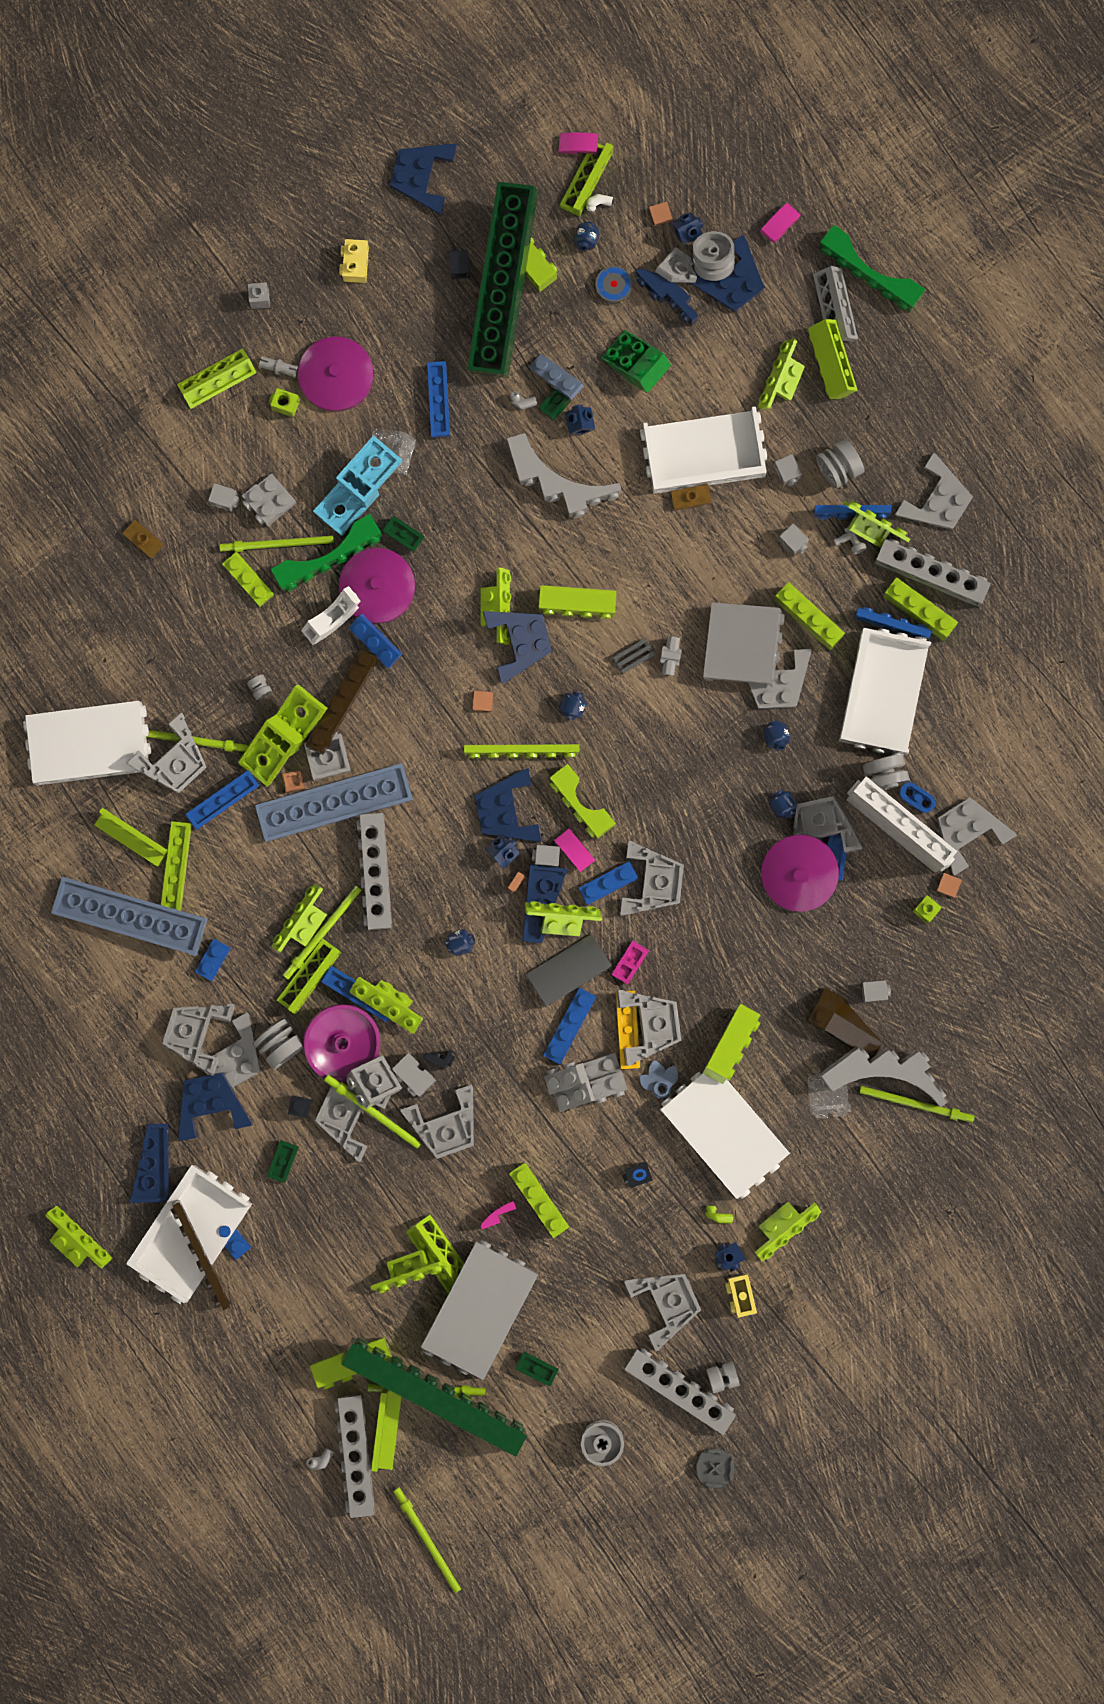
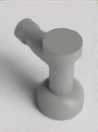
(849, 535)

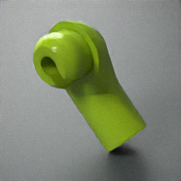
(718, 1217)

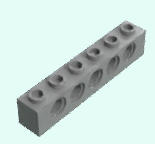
(939, 582)
(384, 920)
(719, 1423)
(355, 1507)

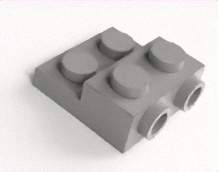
(268, 500)
(332, 762)
(605, 1078)
(373, 1082)
(569, 1086)

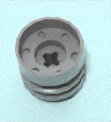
(841, 462)
(278, 1044)

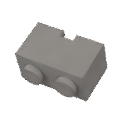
(417, 1080)

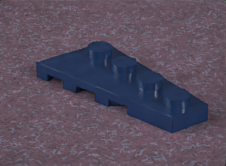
(543, 887)
(153, 1168)

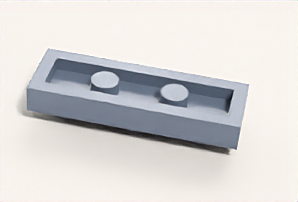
(556, 376)

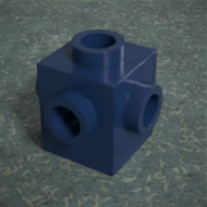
(687, 228)
(580, 420)
(503, 850)
(733, 1263)

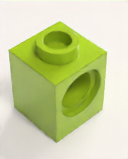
(288, 409)
(927, 909)

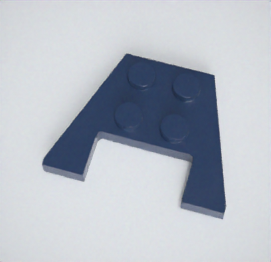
(414, 170)
(738, 287)
(527, 638)
(498, 810)
(208, 1096)

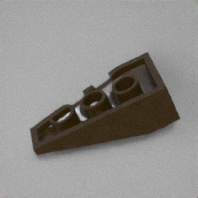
(839, 1020)

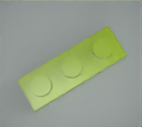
(248, 579)

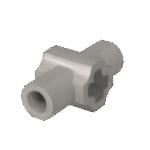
(670, 655)

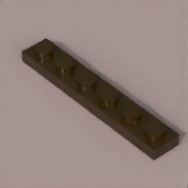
(341, 702)
(196, 1247)

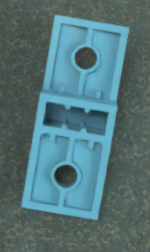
(357, 486)

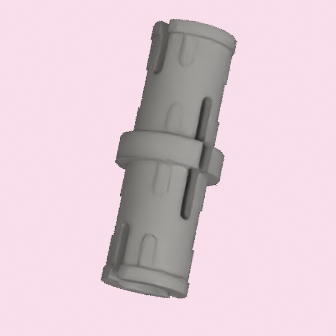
(278, 366)

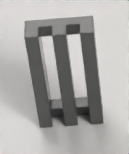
(647, 648)

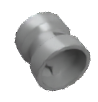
(259, 687)

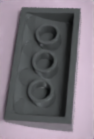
(569, 970)

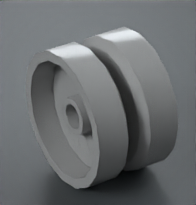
(713, 255)
(885, 771)
(597, 1453)

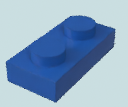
(213, 960)
(236, 1244)

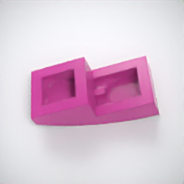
(578, 142)
(780, 222)
(574, 850)
(630, 962)
(493, 1219)

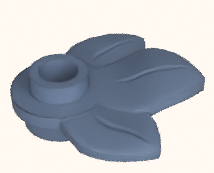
(657, 1077)

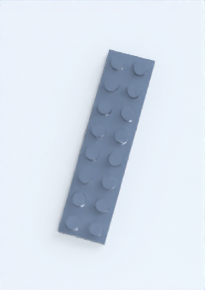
(334, 802)
(129, 916)

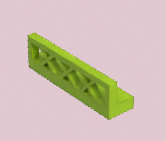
(590, 184)
(217, 379)
(131, 837)
(313, 981)
(427, 1241)
(386, 1430)

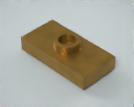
(691, 497)
(143, 539)

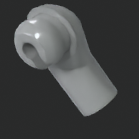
(521, 402)
(320, 1462)

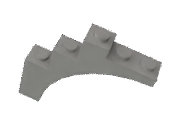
(575, 495)
(885, 1064)

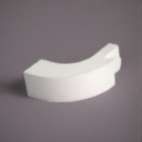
(332, 617)

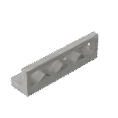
(836, 286)

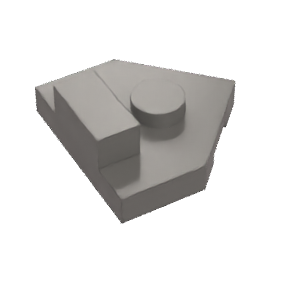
(677, 267)

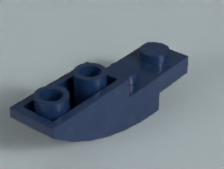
(662, 289)

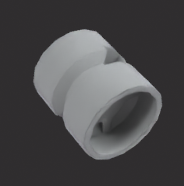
(717, 1382)

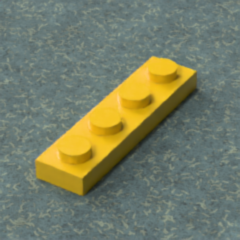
(627, 1032)

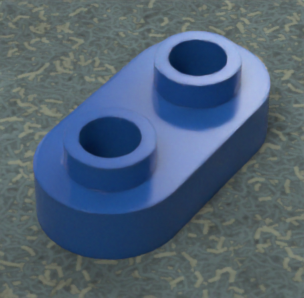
(917, 797)

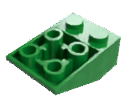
(636, 361)

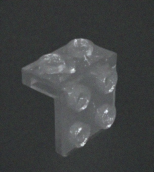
(400, 444)
(824, 1101)

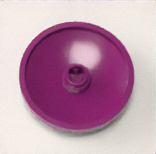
(335, 374)
(380, 582)
(800, 872)
(340, 1041)

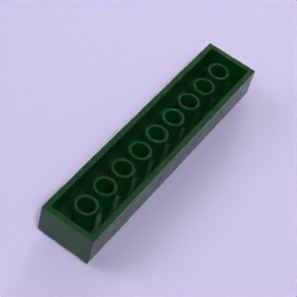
(503, 279)
(433, 1396)

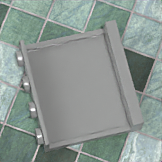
(743, 643)

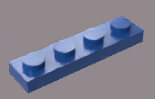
(438, 399)
(843, 512)
(884, 620)
(222, 799)
(342, 984)
(569, 1026)

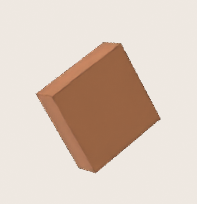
(660, 213)
(482, 701)
(293, 781)
(516, 882)
(949, 885)

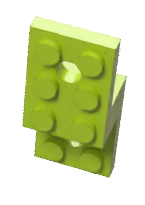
(282, 735)

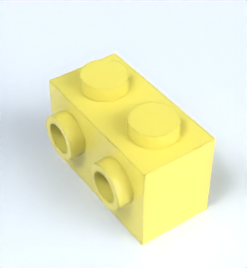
(355, 261)
(742, 1296)

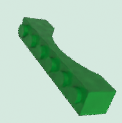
(902, 291)
(292, 573)

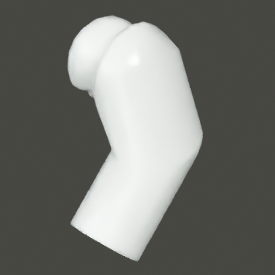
(598, 199)

